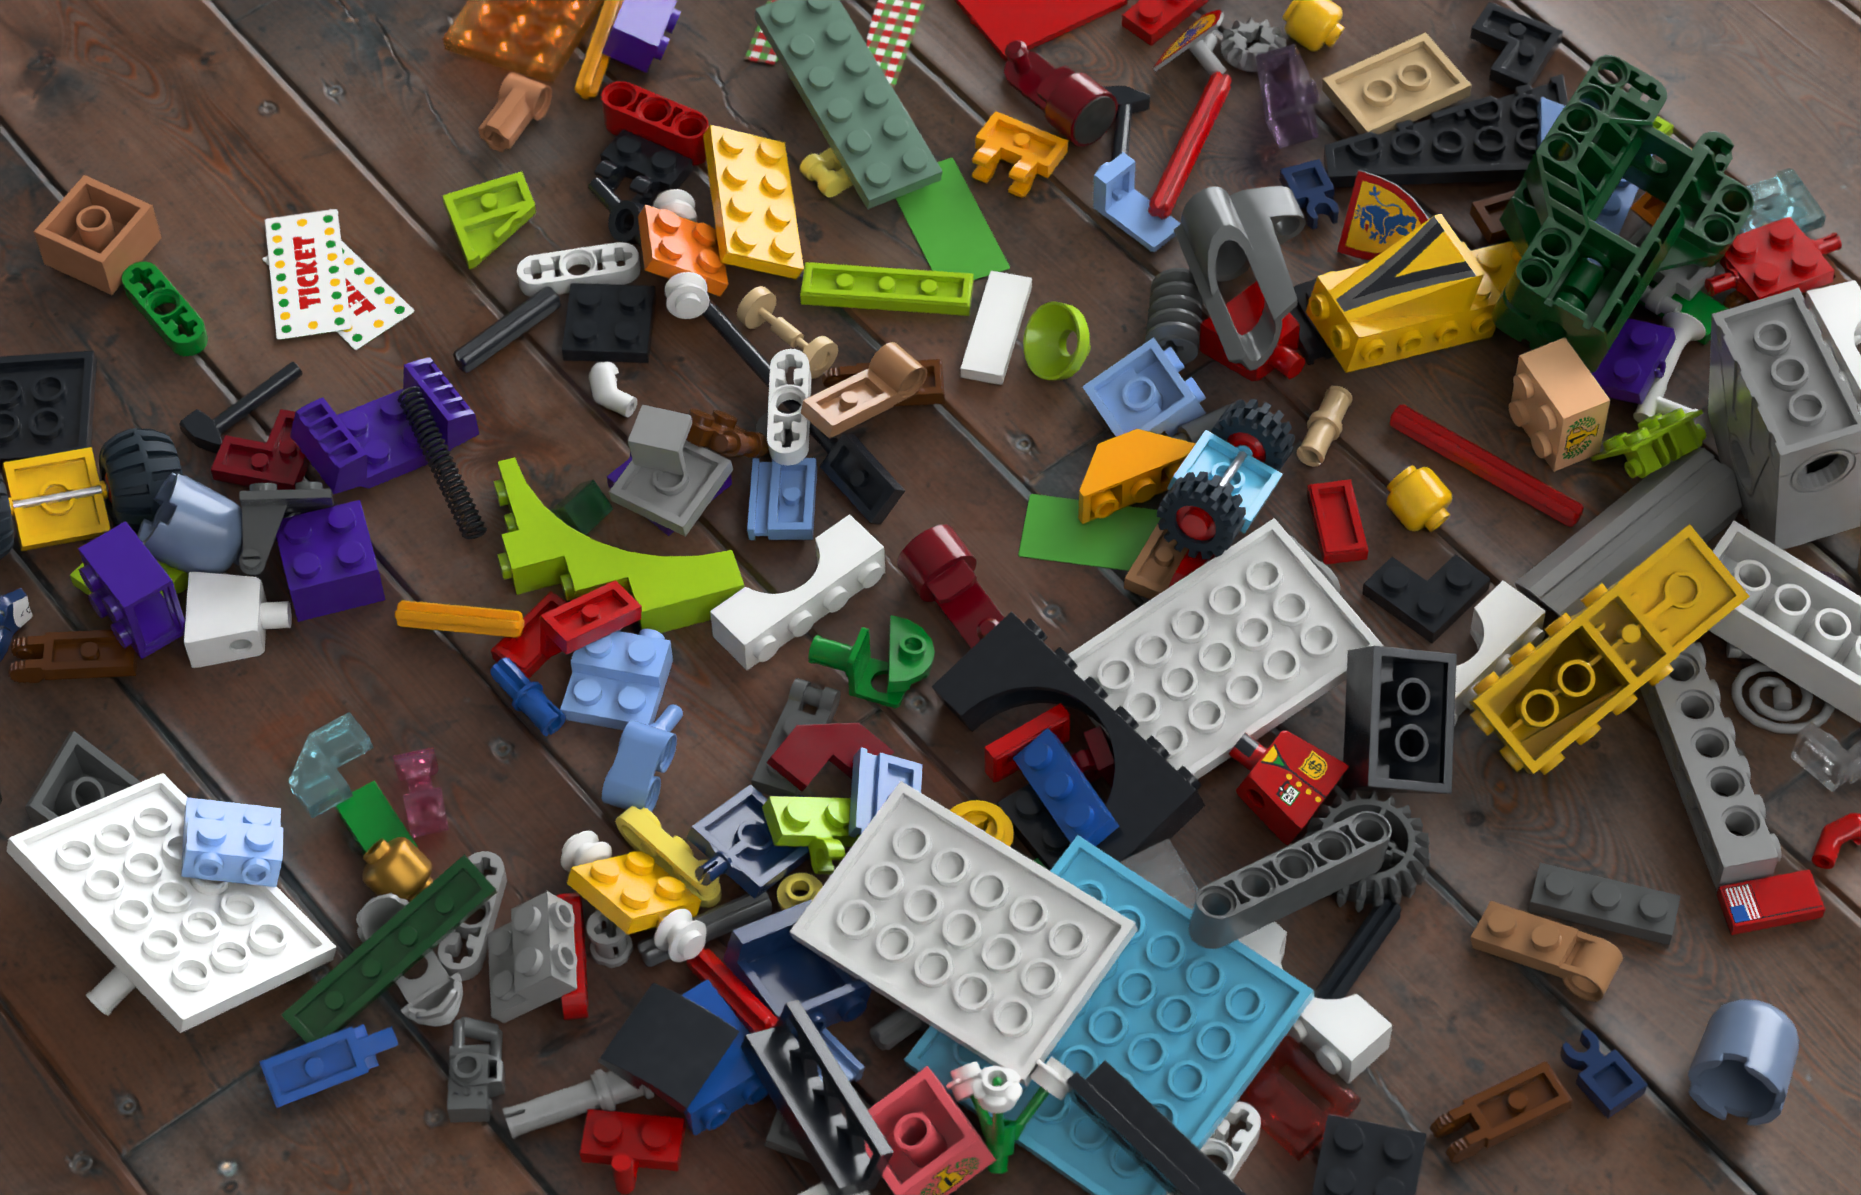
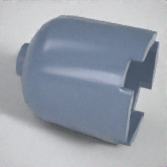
(193, 527)
(1745, 1061)

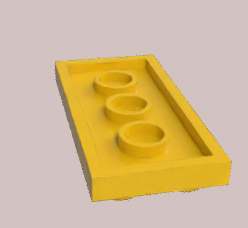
(753, 202)

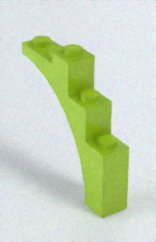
(548, 552)

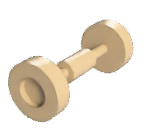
(758, 308)

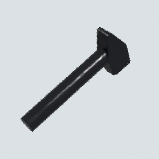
(1128, 102)
(206, 431)

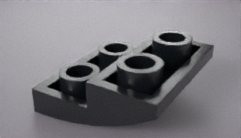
(668, 1046)

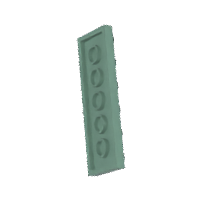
(849, 98)

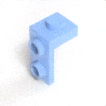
(1126, 207)

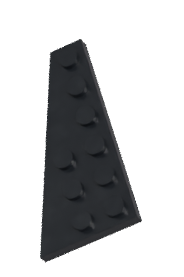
(1458, 144)

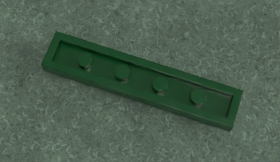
(390, 951)

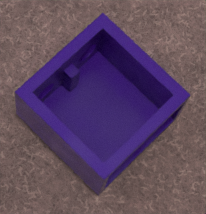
(329, 561)
(127, 589)

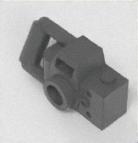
(472, 1070)

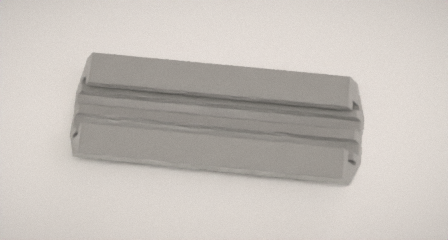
(1683, 493)

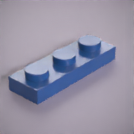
(1065, 789)

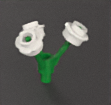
(997, 1091)

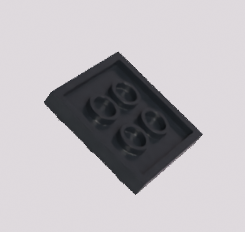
(46, 403)

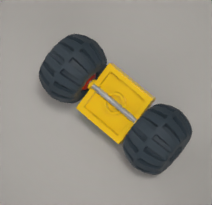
(61, 496)

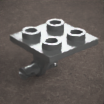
(263, 513)

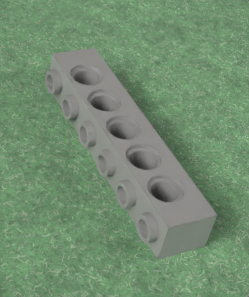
(1698, 777)

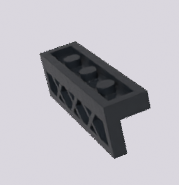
(814, 1107)
(1147, 1134)

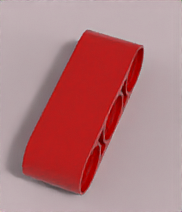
(655, 119)

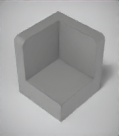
(659, 439)

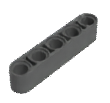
(1289, 879)

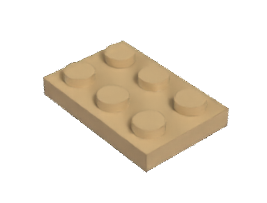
(1396, 86)

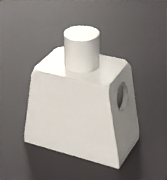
(229, 618)

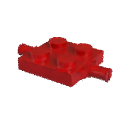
(1775, 261)

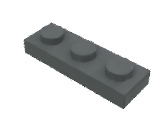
(1604, 903)

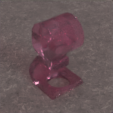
(424, 803)

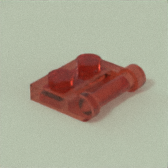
(1285, 1110)

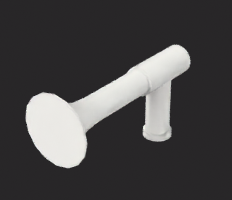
(1686, 329)

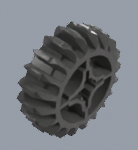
(1400, 869)

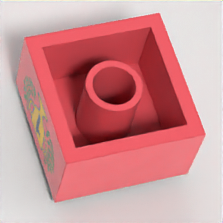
(929, 1139)

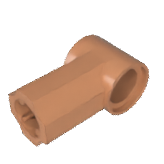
(517, 104)

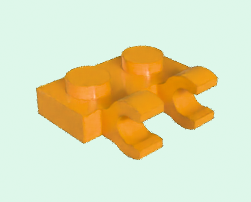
(1020, 144)

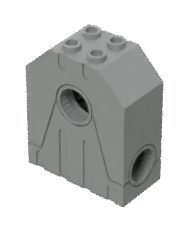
(1784, 421)

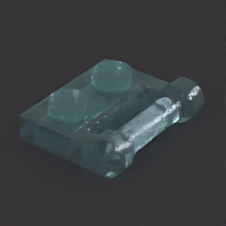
(1793, 202)

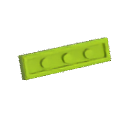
(887, 289)

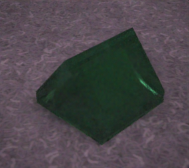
(583, 507)

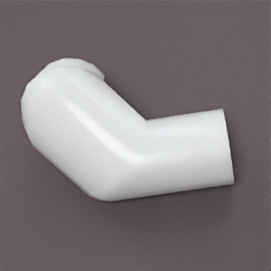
(605, 390)

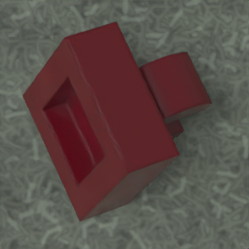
(1099, 759)

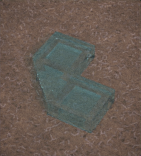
(315, 775)

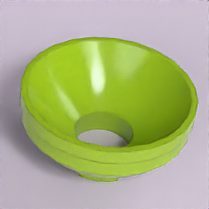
(1047, 337)

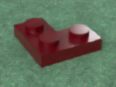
(255, 462)

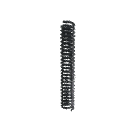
(454, 497)

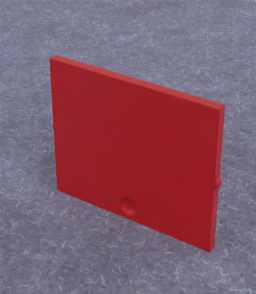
(1032, 20)

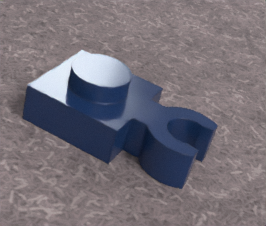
(1312, 190)
(1604, 1079)

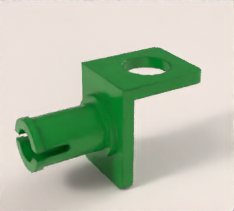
(858, 666)

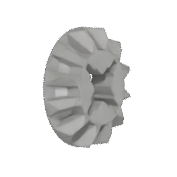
(1235, 43)

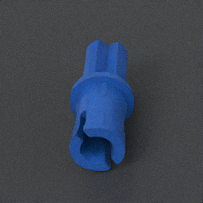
(528, 697)

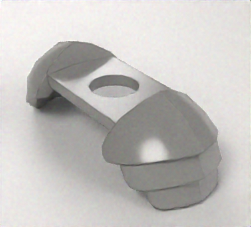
(435, 995)

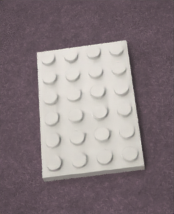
(1227, 650)
(964, 932)
(177, 938)

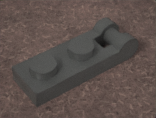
(801, 693)

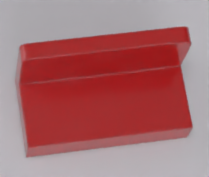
(587, 619)

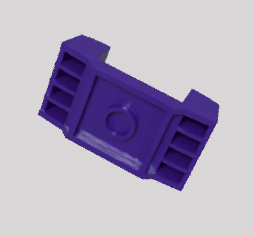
(375, 438)

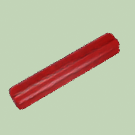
(740, 999)

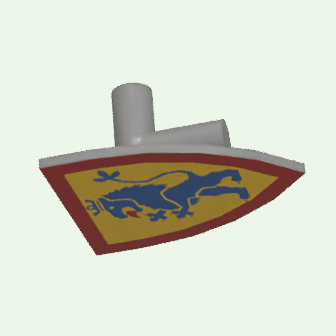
(1199, 41)
(1377, 217)

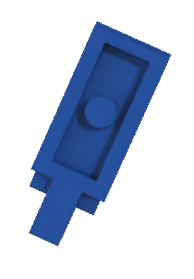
(324, 1062)

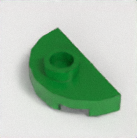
(908, 654)

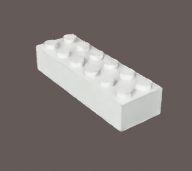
(1793, 619)

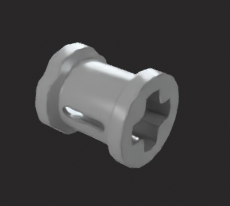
(602, 944)

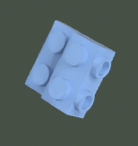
(1146, 392)
(618, 679)
(232, 842)

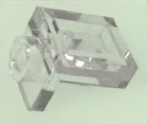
(1826, 758)

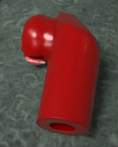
(1833, 837)

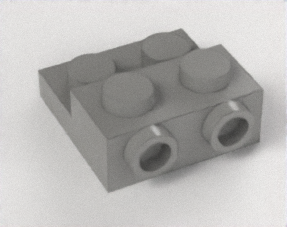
(532, 957)

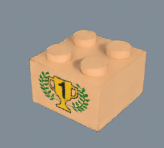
(1559, 404)

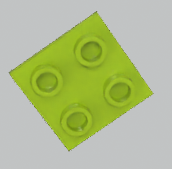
(1656, 442)

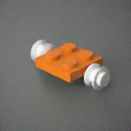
(682, 253)

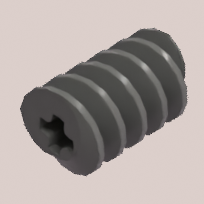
(1175, 313)

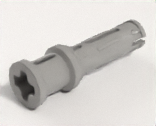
(602, 1091)

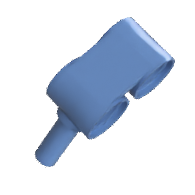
(639, 755)

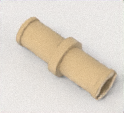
(1324, 426)

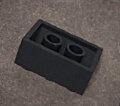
(1399, 720)

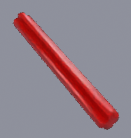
(1189, 145)
(1486, 465)

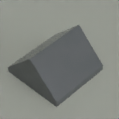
(75, 779)

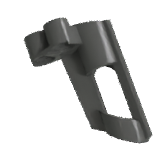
(1226, 237)

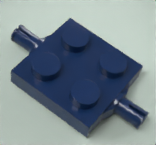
(742, 846)

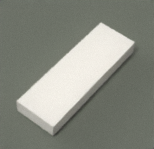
(996, 327)

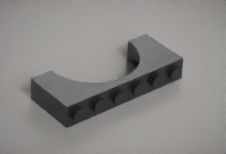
(1019, 669)

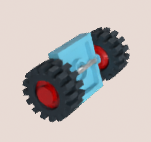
(1226, 479)

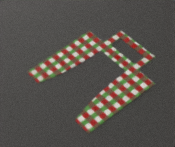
(887, 39)

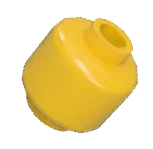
(1313, 23)
(1419, 499)

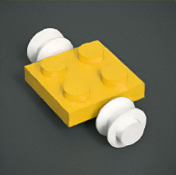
(635, 894)

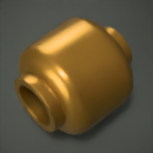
(396, 868)

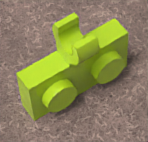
(812, 823)

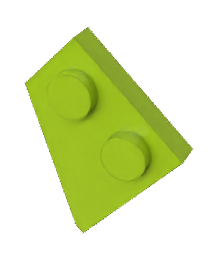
(488, 214)

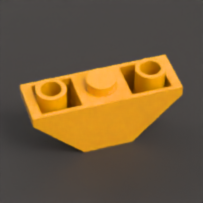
(1129, 472)

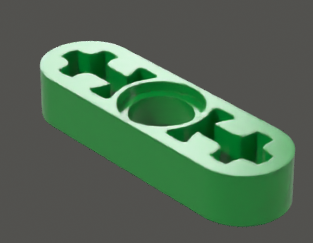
(166, 324)

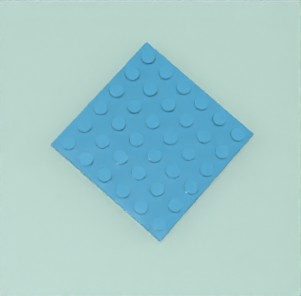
(1167, 1017)

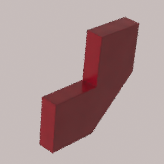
(812, 745)

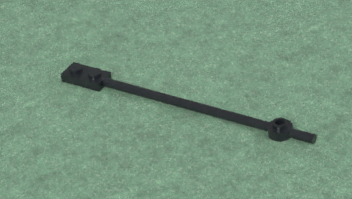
(848, 460)

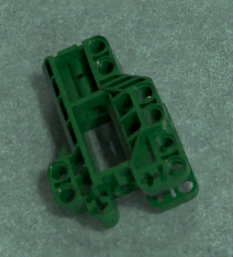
(1569, 181)

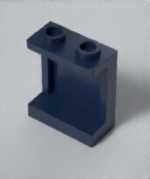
(786, 971)

